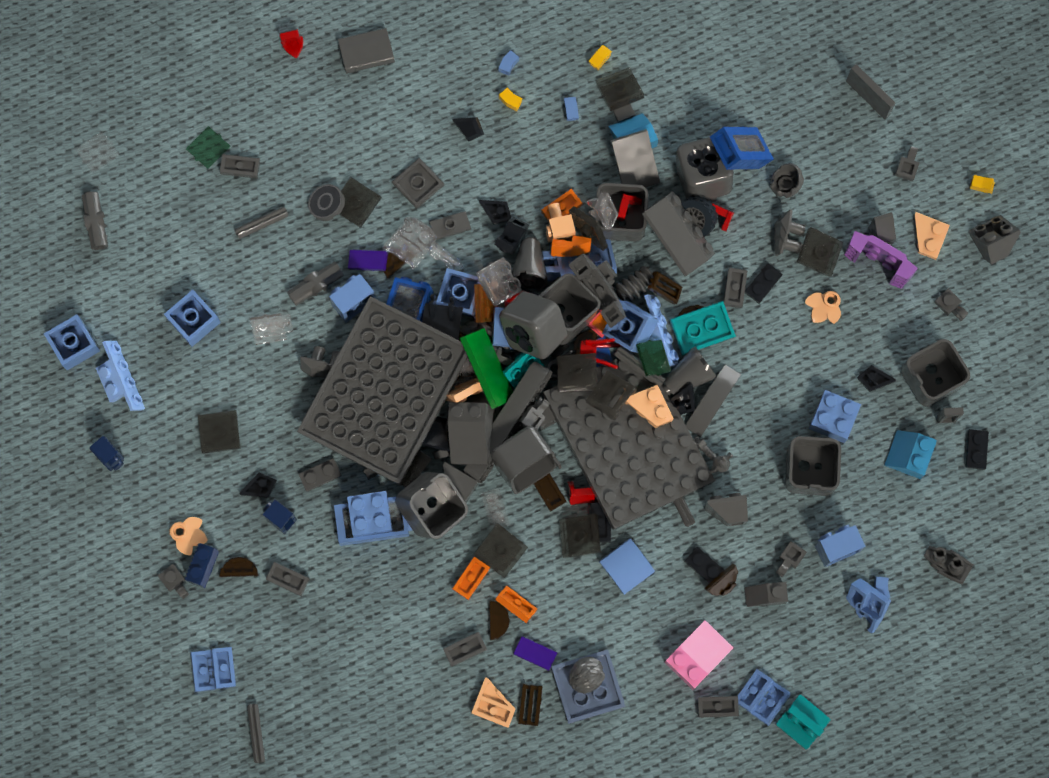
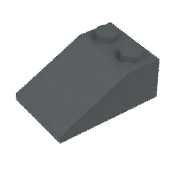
(470, 433)

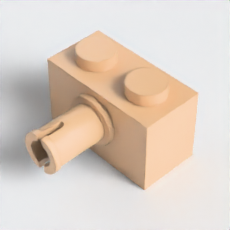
(559, 226)

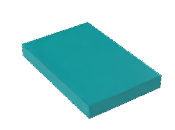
(702, 327)

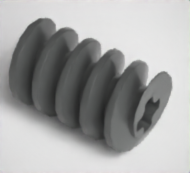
(634, 284)

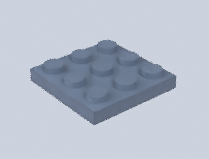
(587, 705)

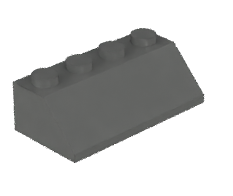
(678, 233)

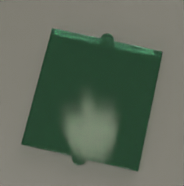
(208, 147)
(653, 358)

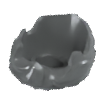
(787, 180)
(586, 675)

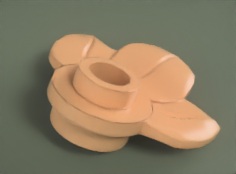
(823, 309)
(191, 535)

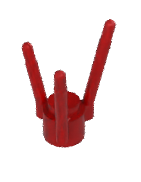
(591, 346)

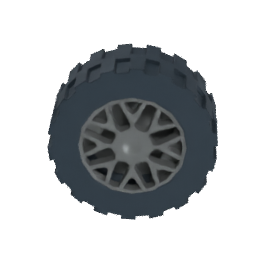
(702, 213)

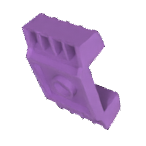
(883, 252)

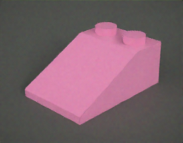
(698, 655)

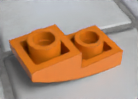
(564, 248)

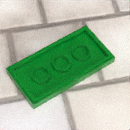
(487, 367)

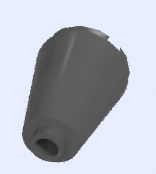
(529, 265)
(689, 370)

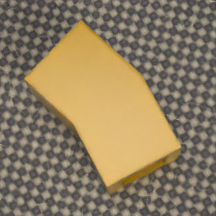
(600, 57)
(510, 99)
(982, 184)

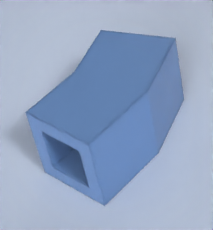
(508, 63)
(571, 108)
(881, 585)

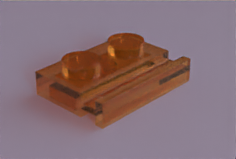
(483, 306)

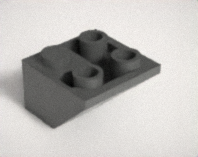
(995, 238)
(728, 510)

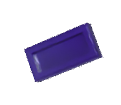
(367, 260)
(535, 653)

